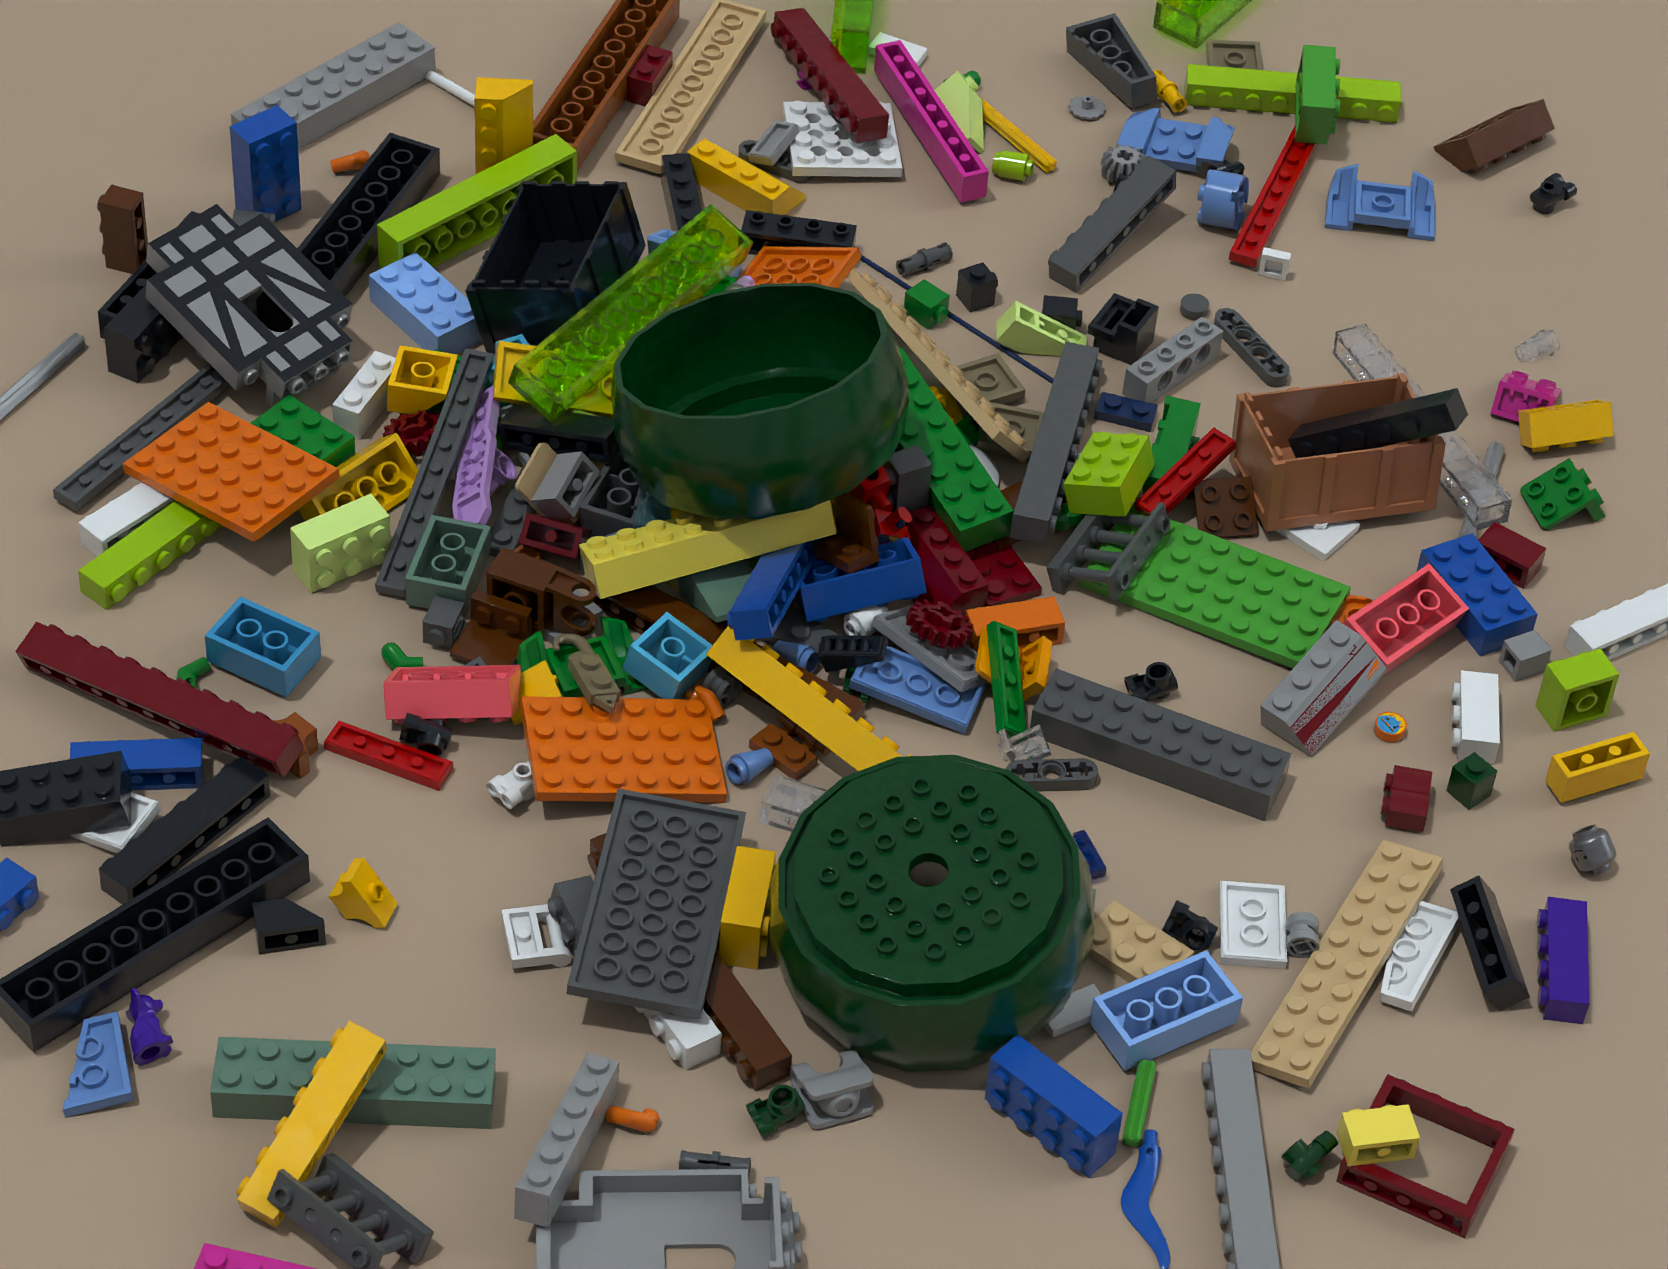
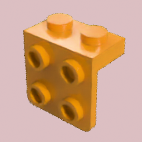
(1033, 664)

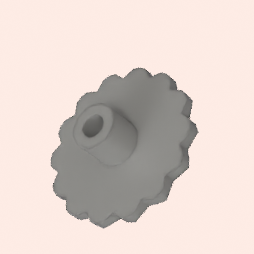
(1086, 107)

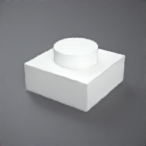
(1274, 264)

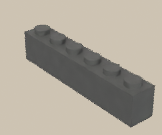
(1112, 224)

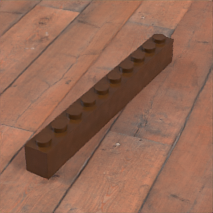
(648, 604)
(745, 1032)

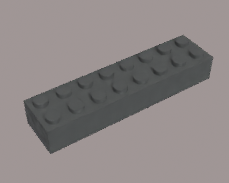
(1161, 744)

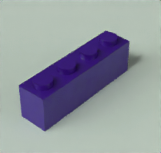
(1564, 960)

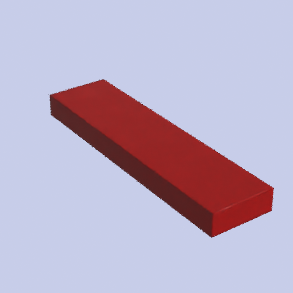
(1187, 472)
(388, 755)

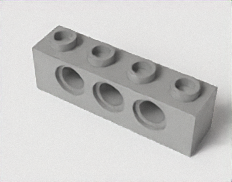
(1173, 361)

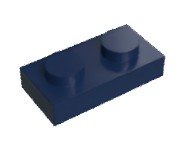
(1126, 411)

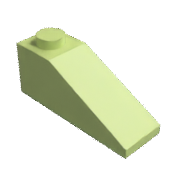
(965, 107)
(1034, 332)

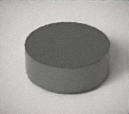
(1194, 306)

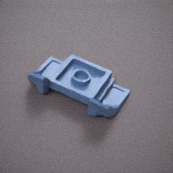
(1177, 142)
(1381, 204)

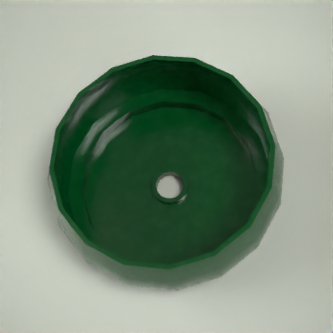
(760, 400)
(943, 967)

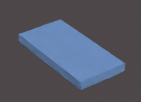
(917, 689)

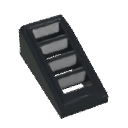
(849, 651)

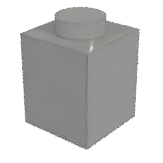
(1525, 655)

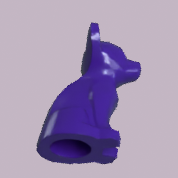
(146, 1036)

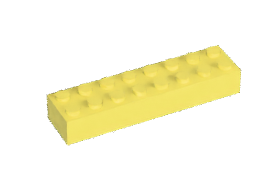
(693, 545)

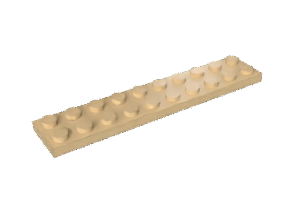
(691, 85)
(938, 363)
(1346, 964)

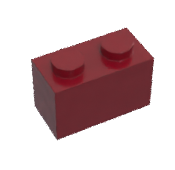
(648, 74)
(553, 535)
(1513, 553)

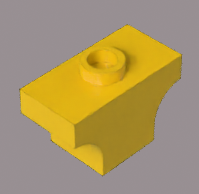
(363, 895)

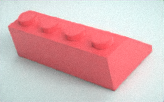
(453, 692)

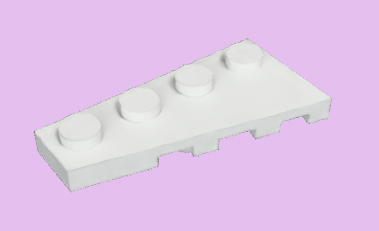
(1417, 954)

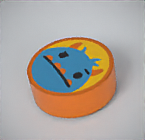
(1390, 726)

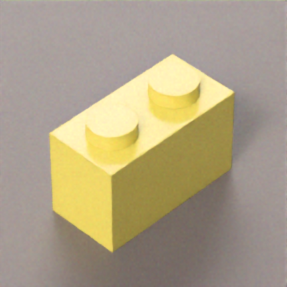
(1378, 1135)

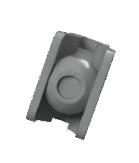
(834, 1095)

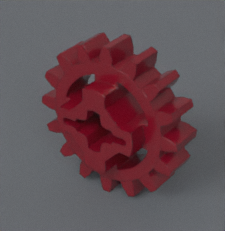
(414, 429)
(939, 624)

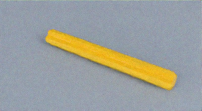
(1018, 138)

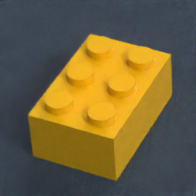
(747, 908)

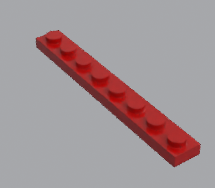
(1271, 201)

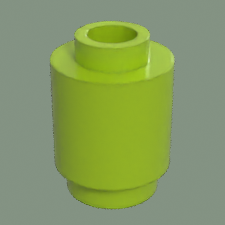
(1012, 165)

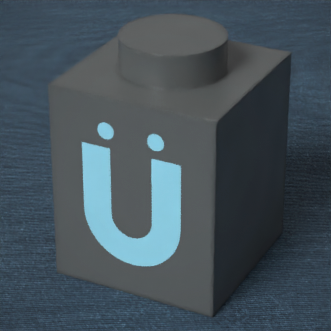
(443, 622)

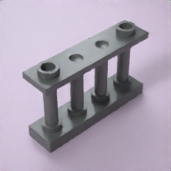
(1093, 531)
(362, 1200)

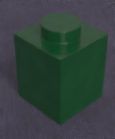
(1471, 781)

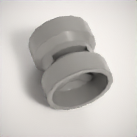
(1302, 934)

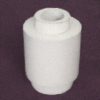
(860, 620)

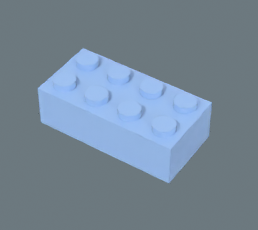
(424, 305)
(1165, 1010)

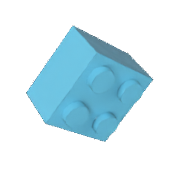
(668, 657)

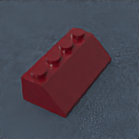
(945, 565)

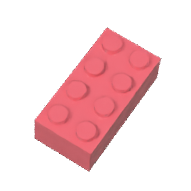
(1408, 617)

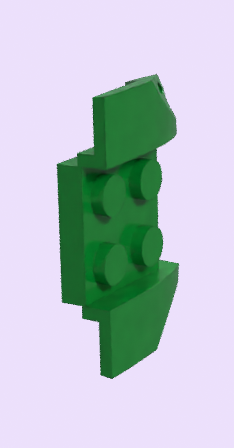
(610, 646)

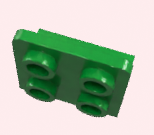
(1561, 494)

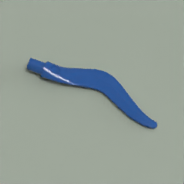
(1136, 1198)

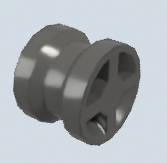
(723, 685)

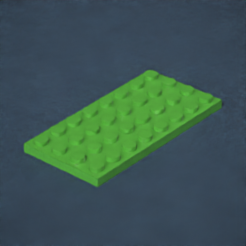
(1229, 593)

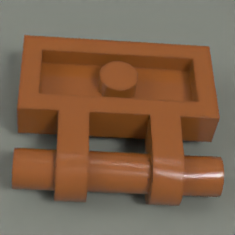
(789, 755)

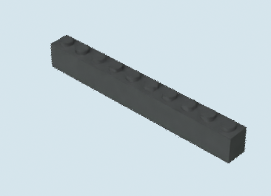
(1056, 443)

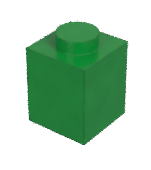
(926, 304)

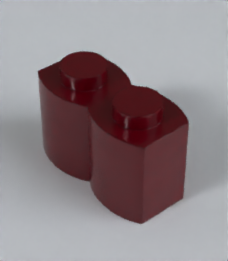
(1407, 798)

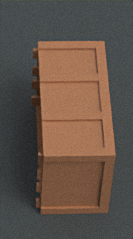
(1336, 485)

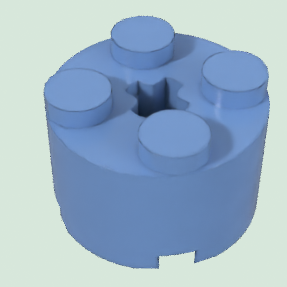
(1223, 199)

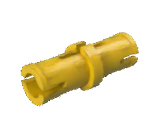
(1168, 92)

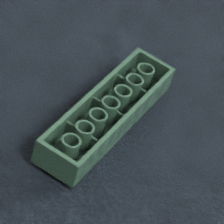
(407, 1088)

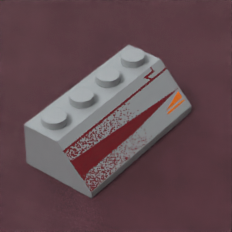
(1322, 689)

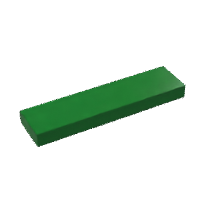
(1006, 678)

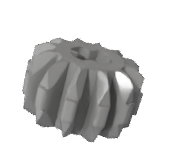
(1120, 161)

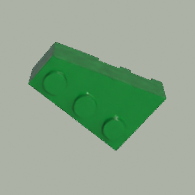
(1174, 436)

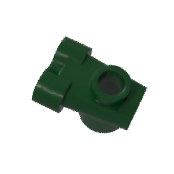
(780, 1108)
(1304, 1158)

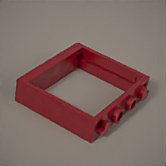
(1412, 1196)

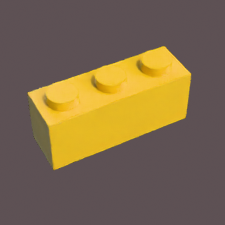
(1566, 424)
(1597, 767)

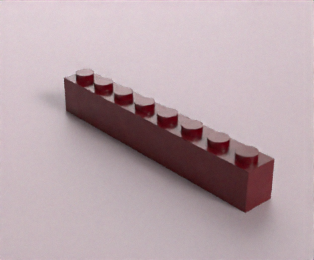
(830, 75)

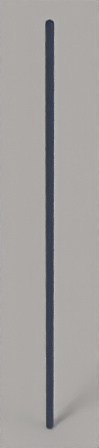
(964, 324)

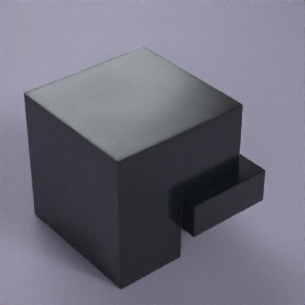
(1124, 328)

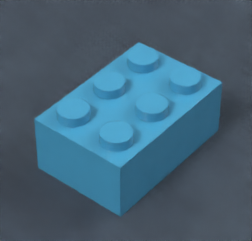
(263, 646)

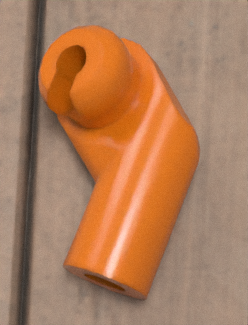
(350, 162)
(709, 700)
(641, 1121)

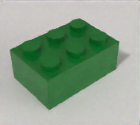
(308, 431)

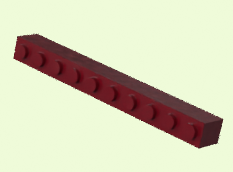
(160, 698)

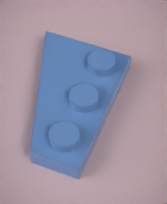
(101, 1067)

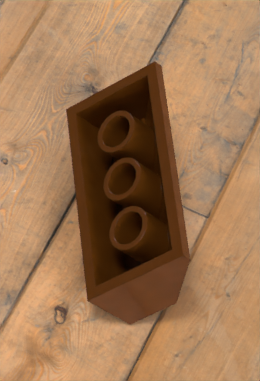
(1497, 137)

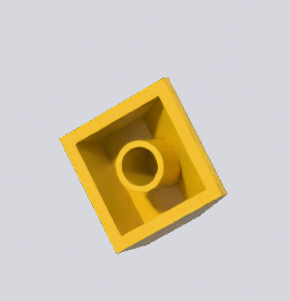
(419, 379)

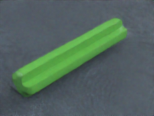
(1139, 1103)

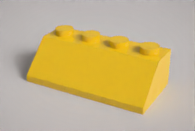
(502, 119)
(741, 181)
(379, 470)

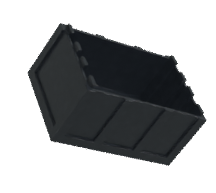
(553, 258)

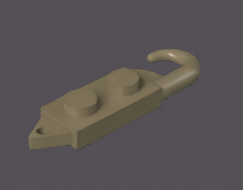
(590, 673)

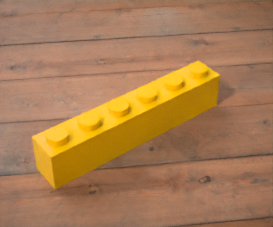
(315, 1119)

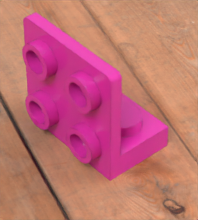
(1520, 393)

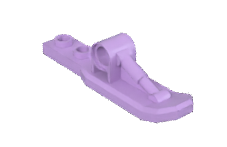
(481, 465)

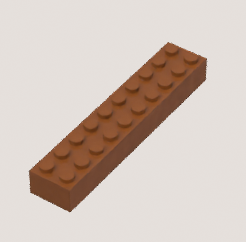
(598, 77)

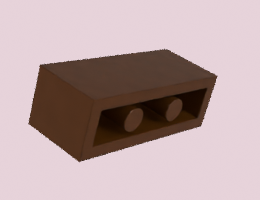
(123, 228)

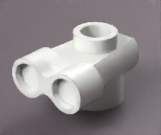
(513, 786)

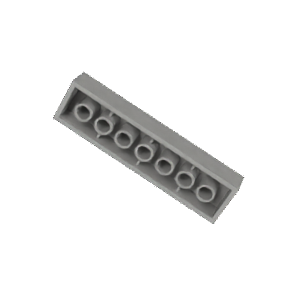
(349, 83)

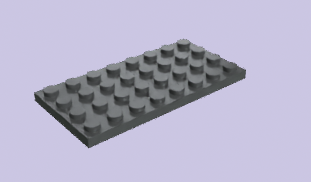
(656, 904)

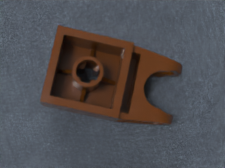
(544, 589)

